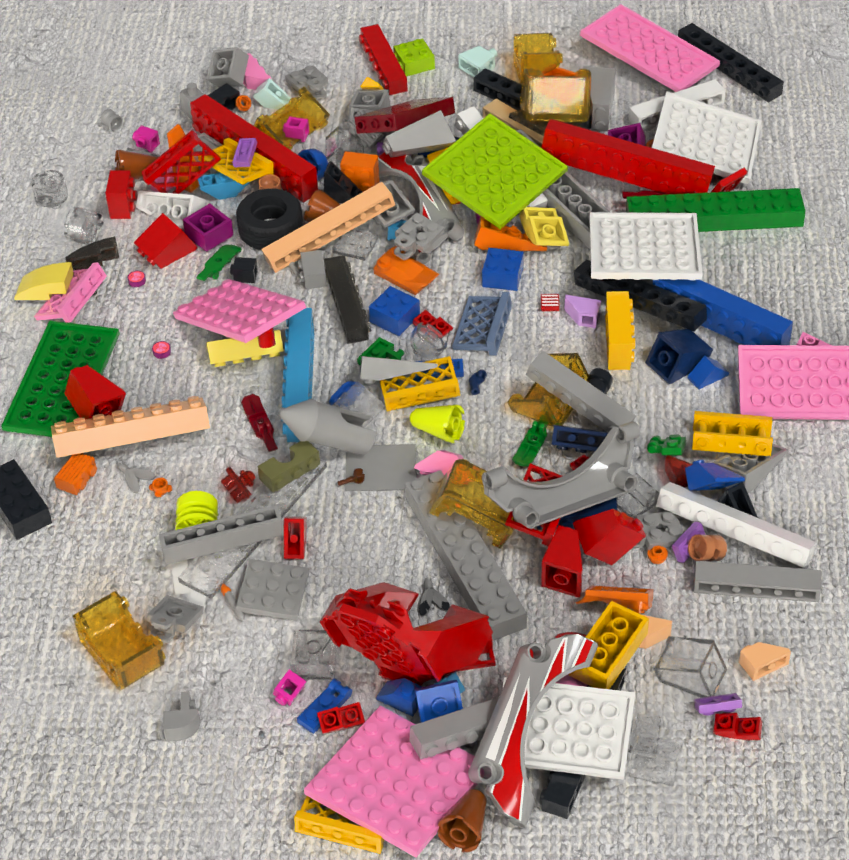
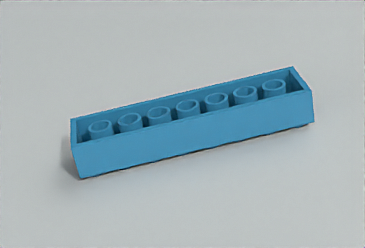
(298, 363)

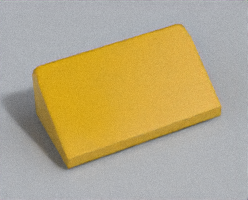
(371, 84)

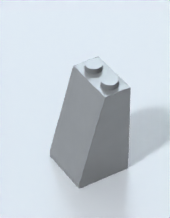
(601, 96)
(422, 136)

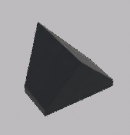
(739, 499)

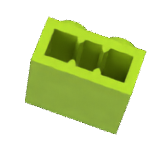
(414, 57)

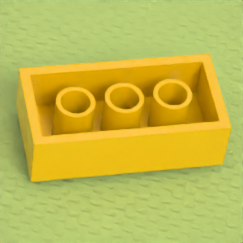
(619, 330)
(618, 637)

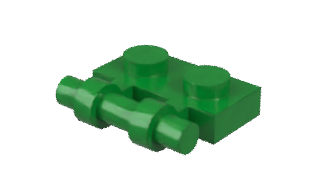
(381, 349)
(670, 446)

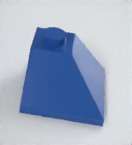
(710, 476)

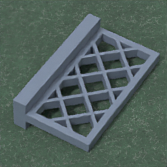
(496, 324)

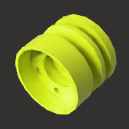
(195, 509)

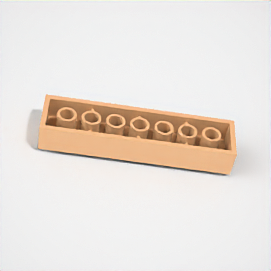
(129, 426)

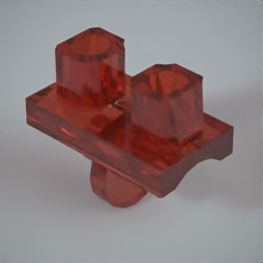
(245, 479)

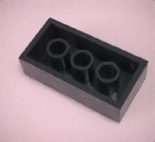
(20, 503)

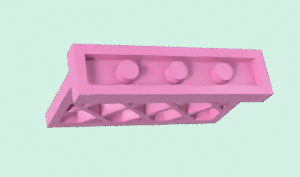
(79, 291)

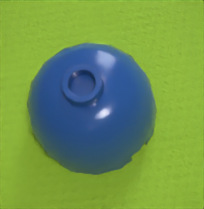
(317, 159)

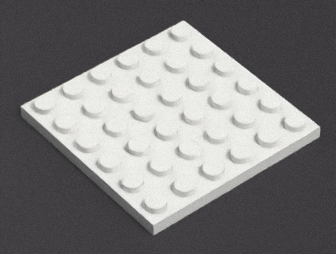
(707, 135)
(644, 246)

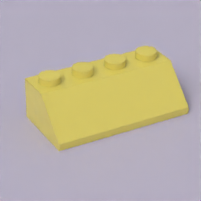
(235, 350)

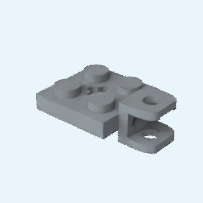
(309, 78)
(409, 240)
(654, 536)
(173, 615)

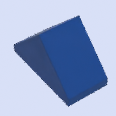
(707, 372)

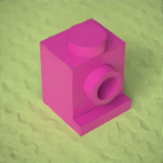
(296, 128)
(146, 138)
(292, 682)

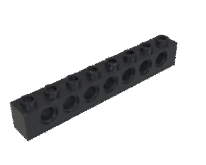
(734, 64)
(504, 89)
(647, 298)

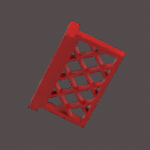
(172, 158)
(549, 527)

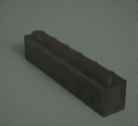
(346, 299)

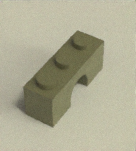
(278, 474)

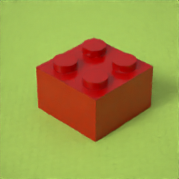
(121, 194)

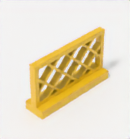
(259, 166)
(421, 393)
(335, 830)

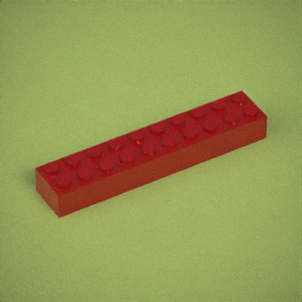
(220, 123)
(625, 160)

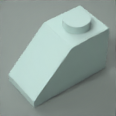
(271, 95)

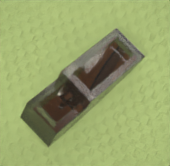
(94, 252)

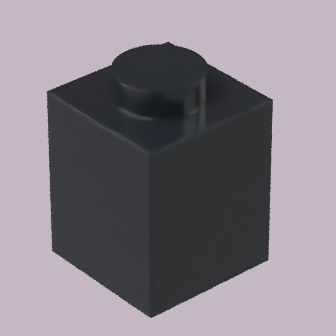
(244, 270)

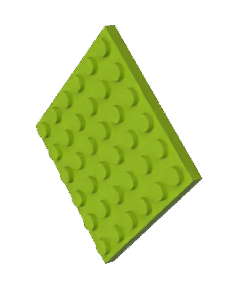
(494, 170)

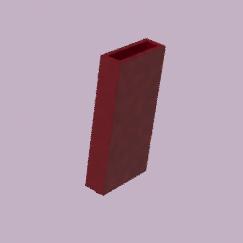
(402, 114)

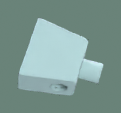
(476, 60)

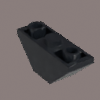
(338, 185)

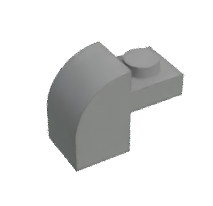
(181, 723)

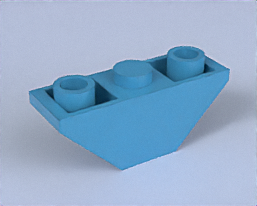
(220, 185)

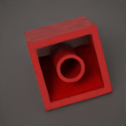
(164, 242)
(92, 393)
(609, 535)
(563, 563)

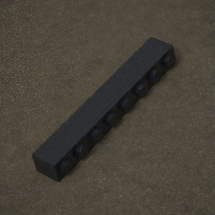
(564, 786)

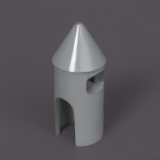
(329, 426)

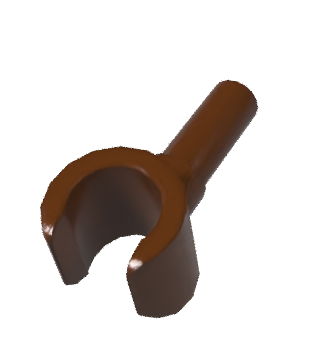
(358, 477)

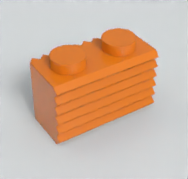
(75, 473)

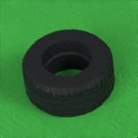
(267, 205)

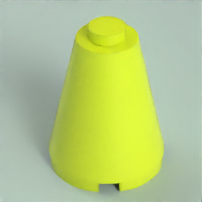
(440, 421)

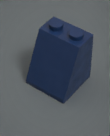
(676, 354)

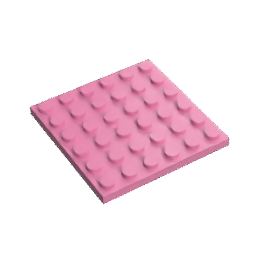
(388, 787)

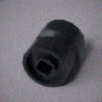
(600, 379)

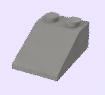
(399, 211)

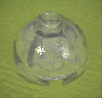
(427, 341)

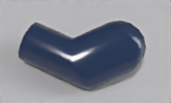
(475, 380)

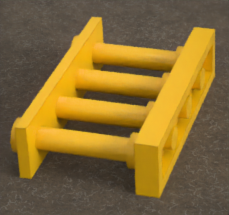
(732, 433)

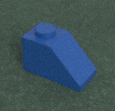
(400, 695)

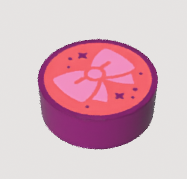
(136, 278)
(161, 349)

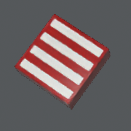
(549, 302)

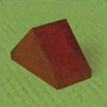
(676, 470)

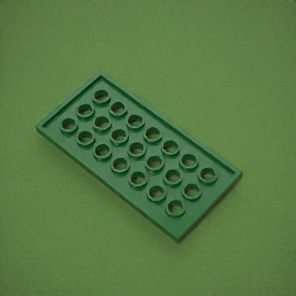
(38, 368)

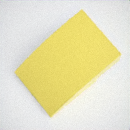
(543, 226)
(45, 281)

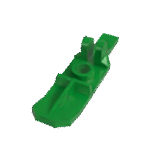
(218, 261)
(529, 449)

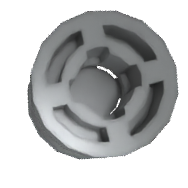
(111, 119)

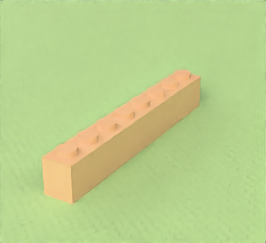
(328, 226)

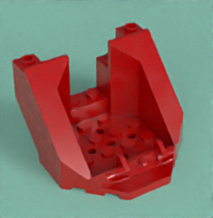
(379, 627)

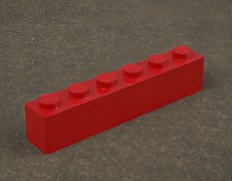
(383, 59)

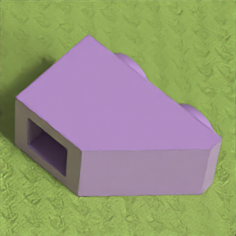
(583, 310)

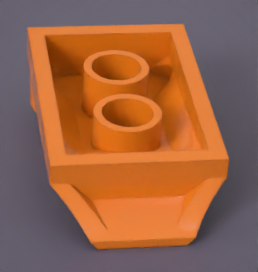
(406, 274)
(633, 598)

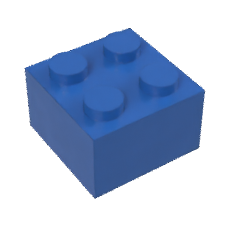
(502, 269)
(394, 310)

